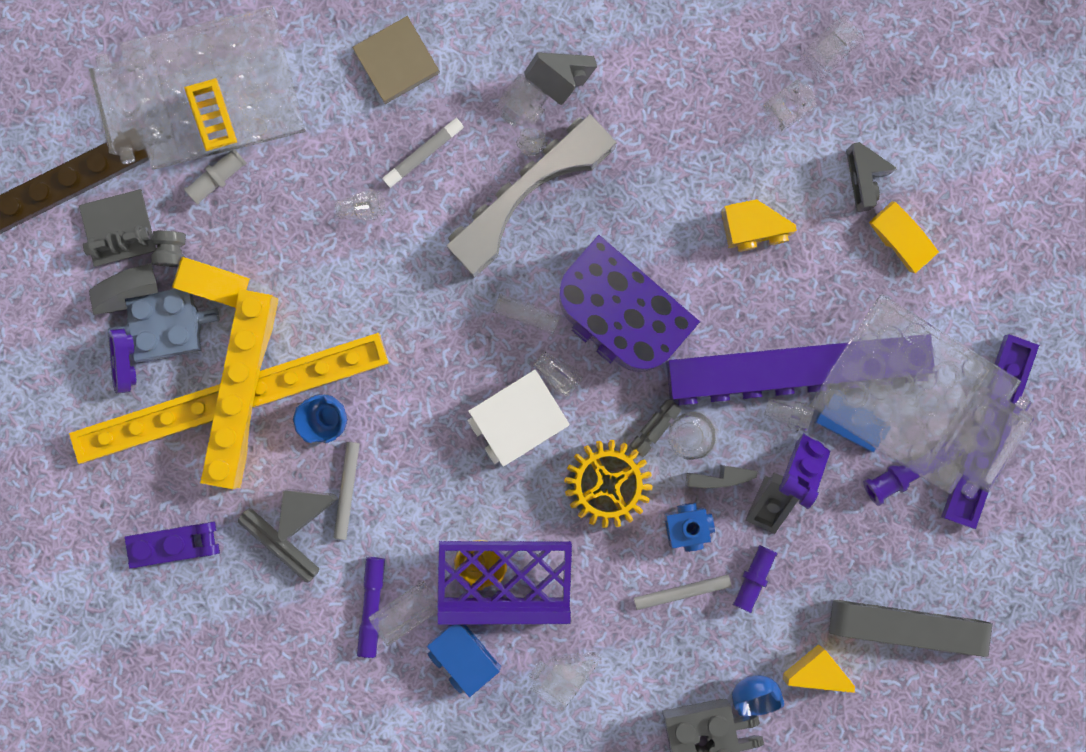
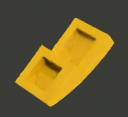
(904, 237)
(209, 282)

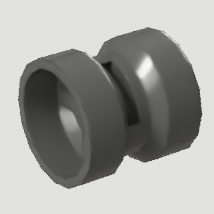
(168, 248)

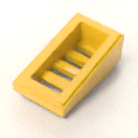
(202, 88)

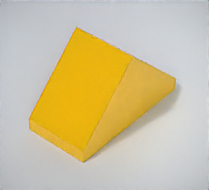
(818, 672)

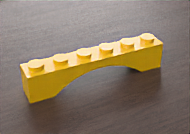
(232, 416)

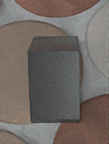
(300, 508)

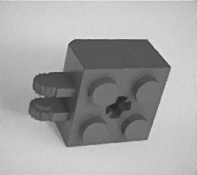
(709, 718)

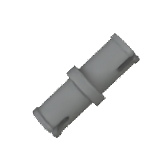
(215, 176)

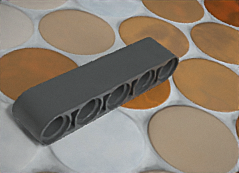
(910, 628)

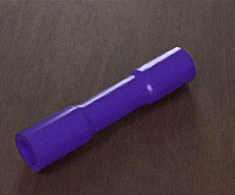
(372, 589)

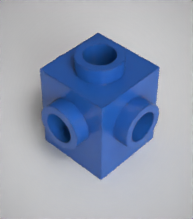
(676, 527)

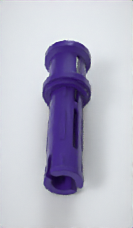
(894, 480)

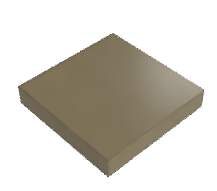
(396, 60)

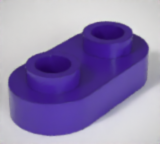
(122, 373)

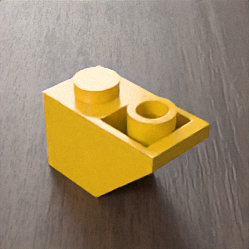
(753, 223)

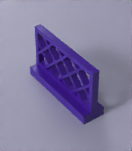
(510, 608)

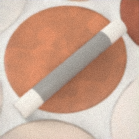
(423, 152)

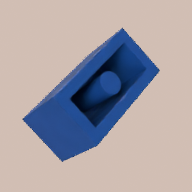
(463, 658)

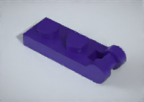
(805, 470)
(170, 545)

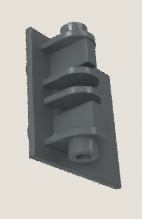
(117, 228)

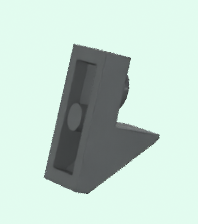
(559, 73)
(863, 167)
(770, 505)

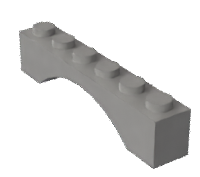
(578, 151)

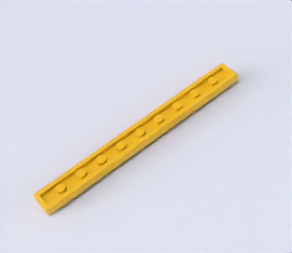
(199, 407)

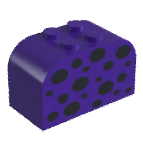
(622, 309)

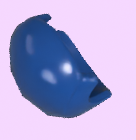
(320, 419)
(757, 696)

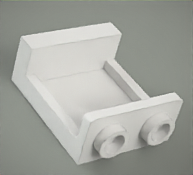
(517, 419)

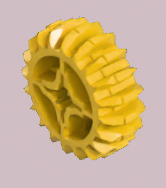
(622, 507)

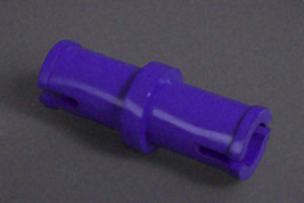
(755, 578)

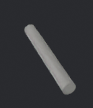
(346, 490)
(682, 592)

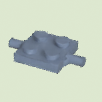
(165, 324)

